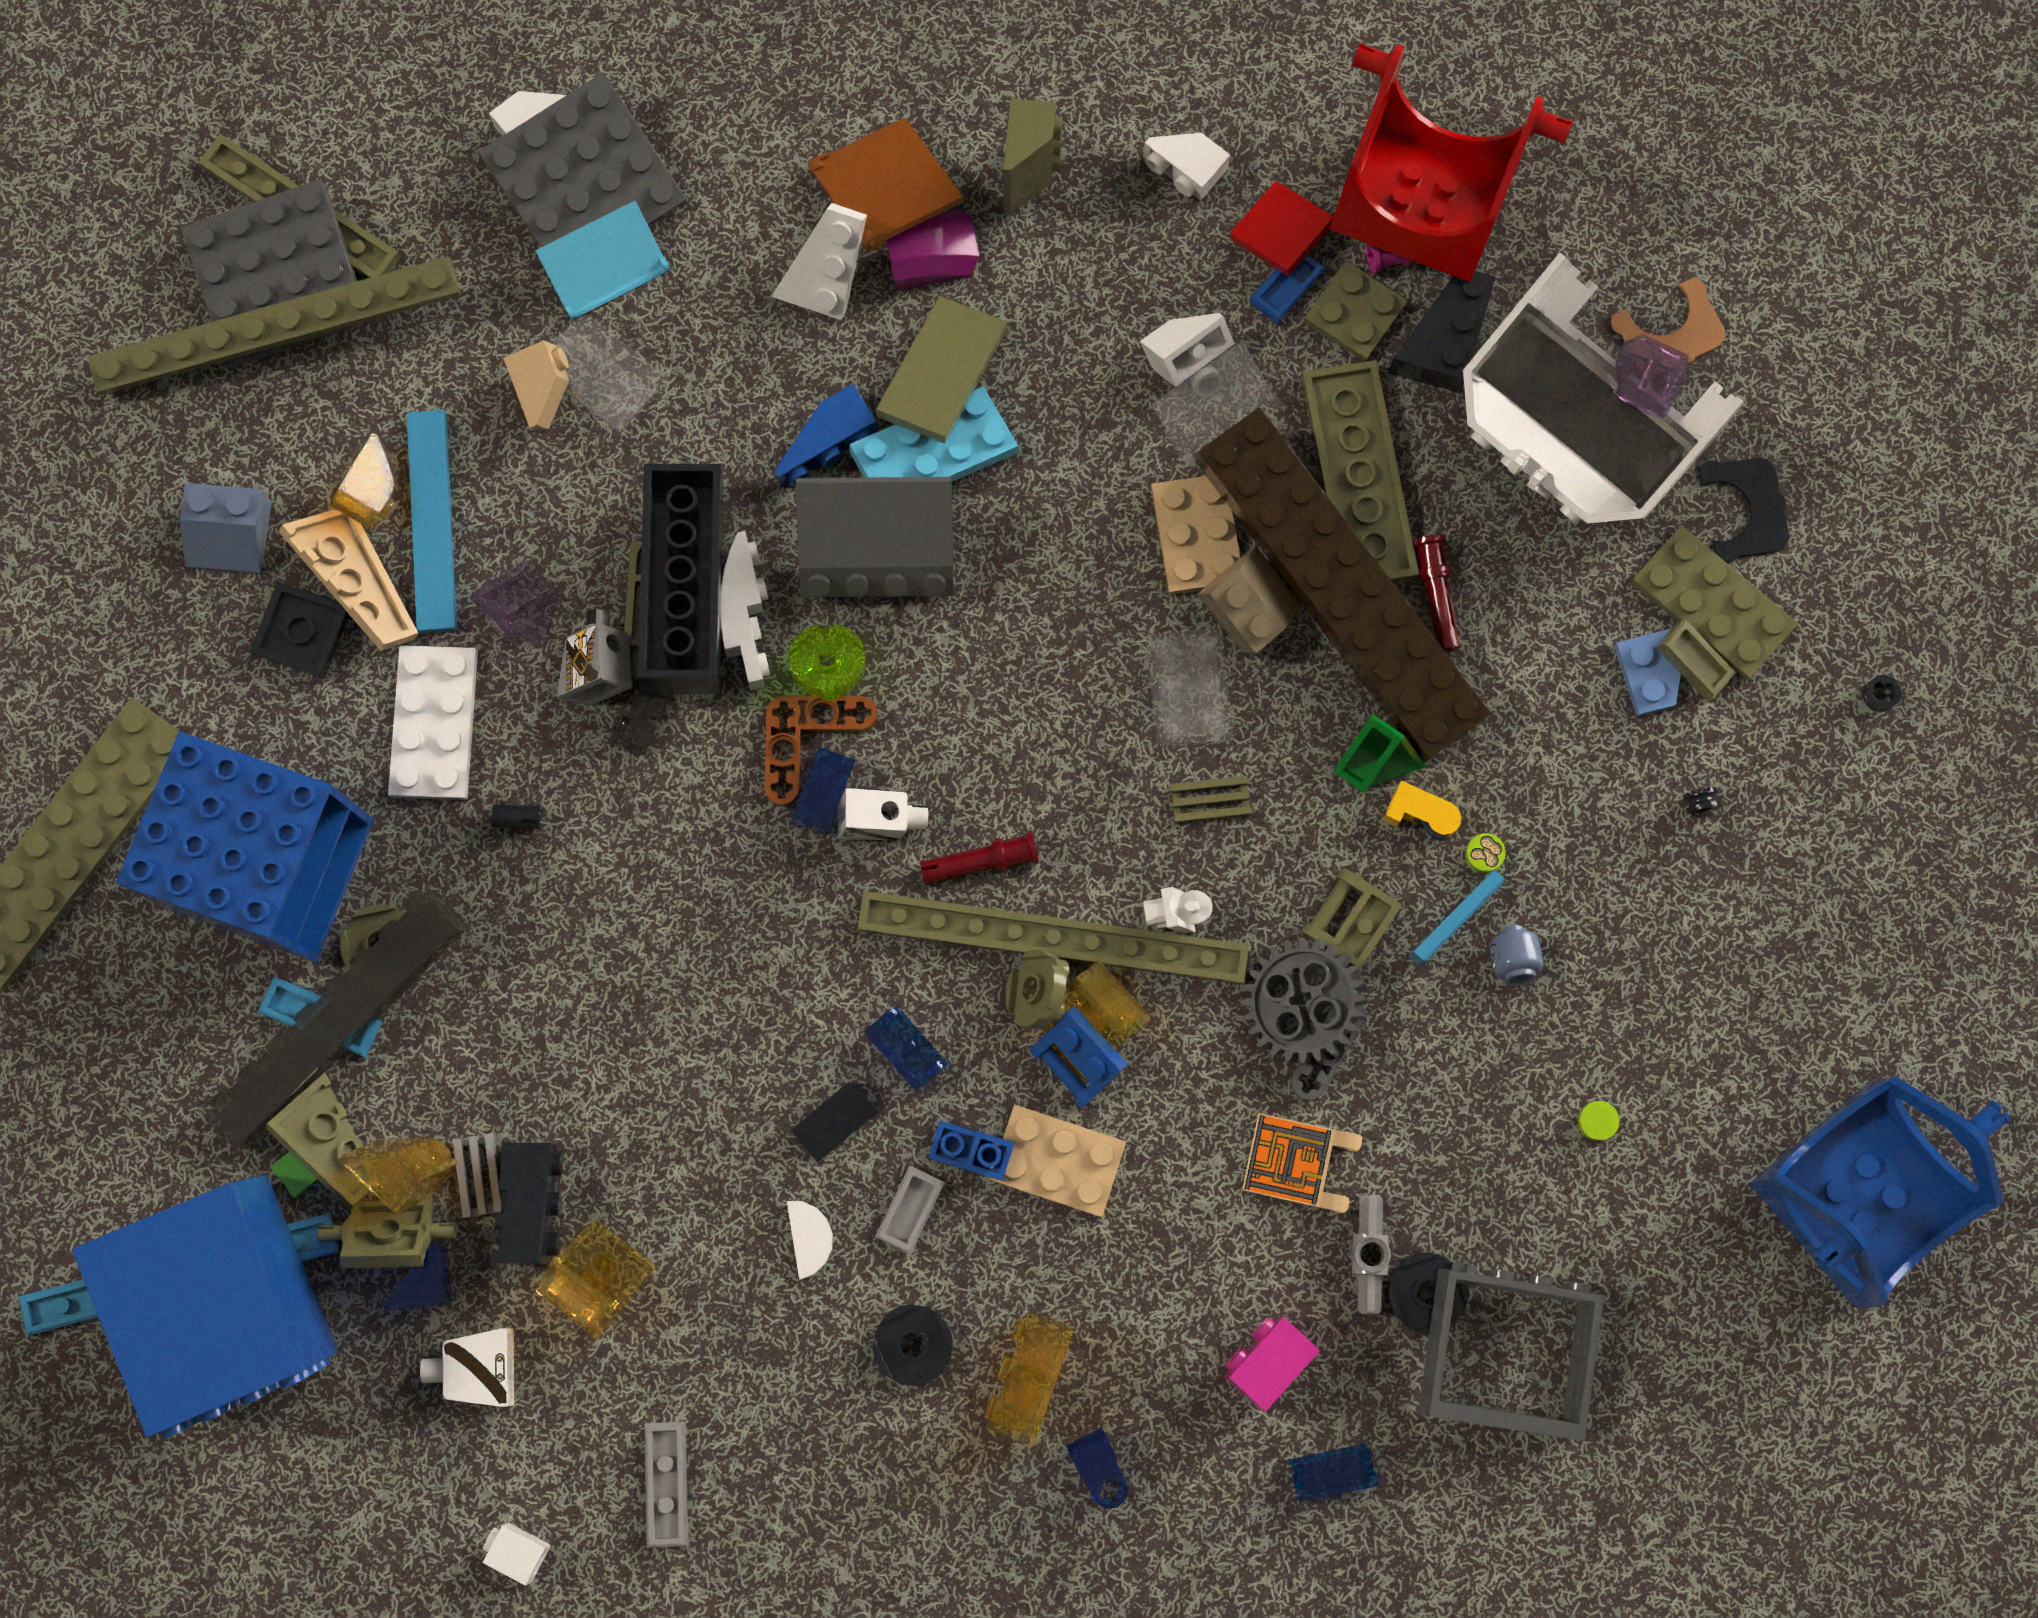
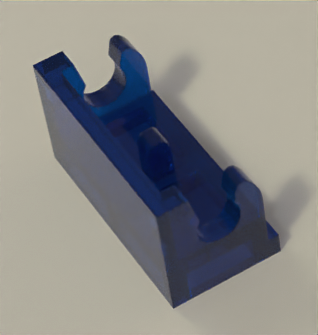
(822, 790)
(906, 1048)
(1333, 1472)

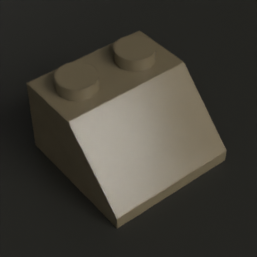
(1250, 601)

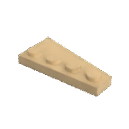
(351, 570)

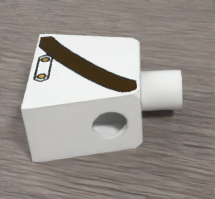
(862, 817)
(475, 1368)

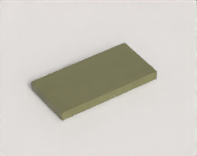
(941, 369)

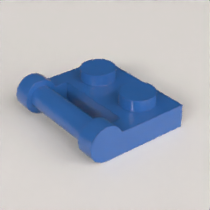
(1085, 1049)

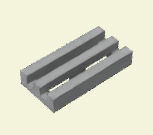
(473, 1142)

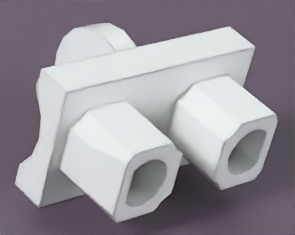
(1178, 910)

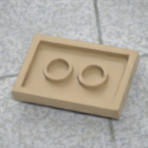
(1193, 532)
(1061, 1161)

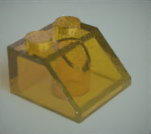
(1105, 1006)
(401, 1169)
(595, 1278)

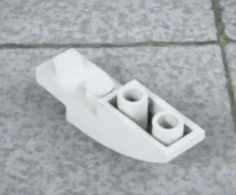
(740, 598)

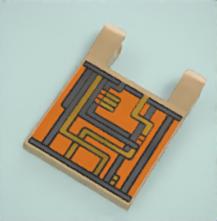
(1292, 1161)

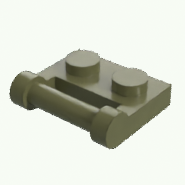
(1364, 923)

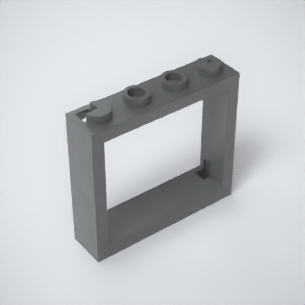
(1581, 1361)

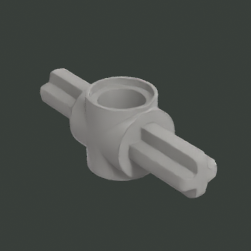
(1370, 1276)

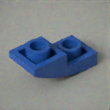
(971, 1150)

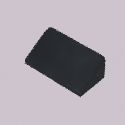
(834, 1121)

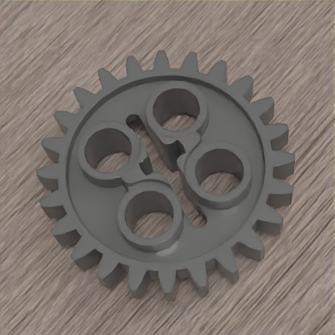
(1272, 1012)

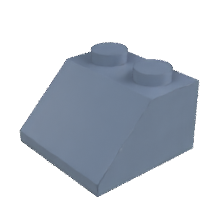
(224, 527)

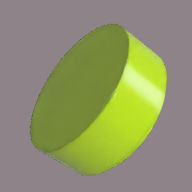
(1598, 1121)

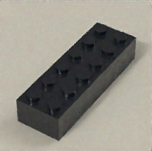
(681, 579)

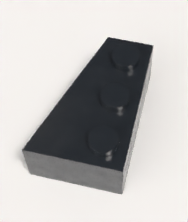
(1446, 335)
(528, 1204)

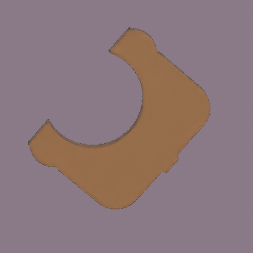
(1696, 337)

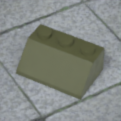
(1030, 151)

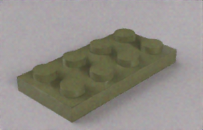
(1716, 601)

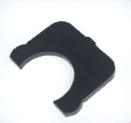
(1760, 485)

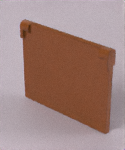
(888, 179)

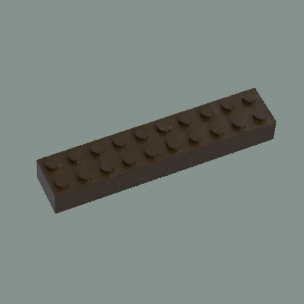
(1341, 585)

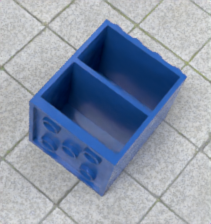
(246, 847)
(206, 1305)

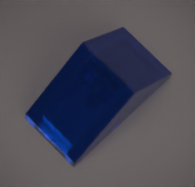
(424, 1285)

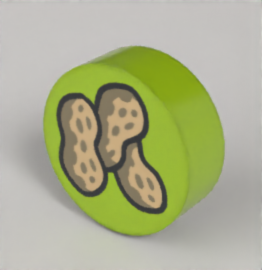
(1485, 853)

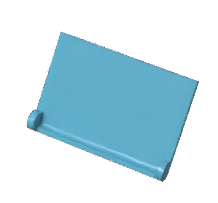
(602, 260)

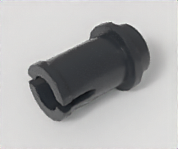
(515, 816)

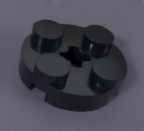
(1406, 1282)
(891, 1337)

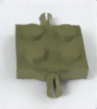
(382, 1239)

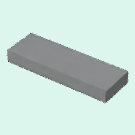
(666, 1484)

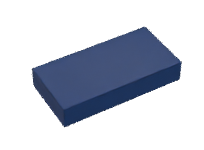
(1282, 292)

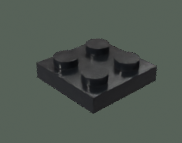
(300, 630)

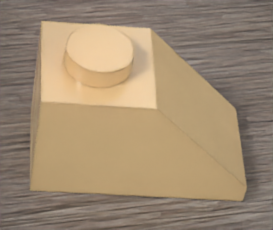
(539, 381)

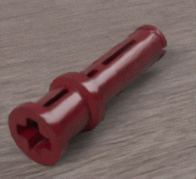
(1435, 575)
(997, 855)

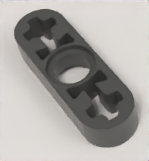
(1322, 1079)

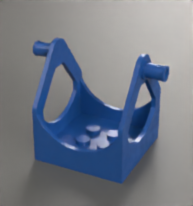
(1873, 1190)

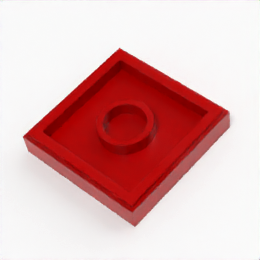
(1282, 228)

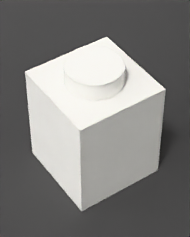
(515, 1553)

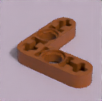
(803, 723)

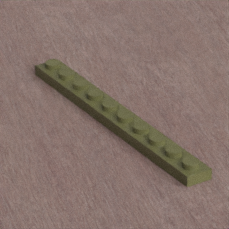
(274, 326)
(1063, 937)

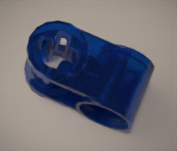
(1096, 1461)

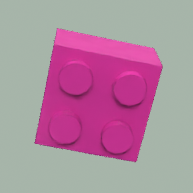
(1269, 1362)

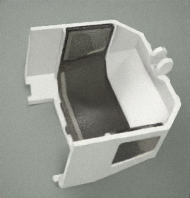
(1555, 410)

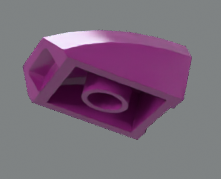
(934, 250)

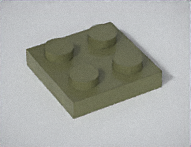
(1355, 311)

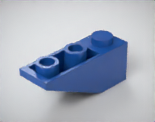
(826, 435)

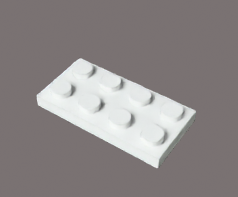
(433, 722)

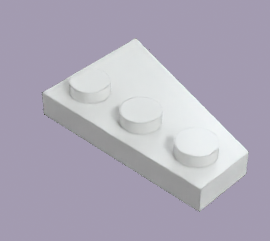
(826, 264)

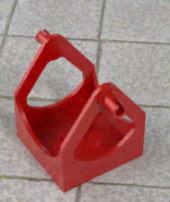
(1424, 186)

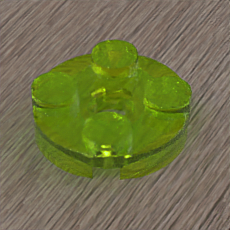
(832, 680)

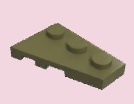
(317, 1135)

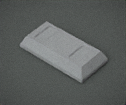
(909, 1209)

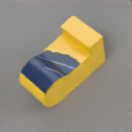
(1424, 809)

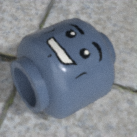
(1516, 955)

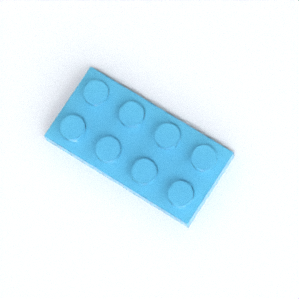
(974, 443)

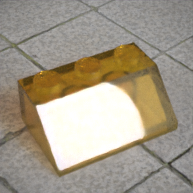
(1028, 1378)

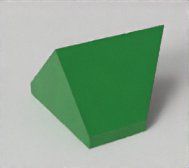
(1377, 756)

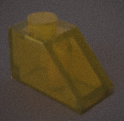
(367, 485)

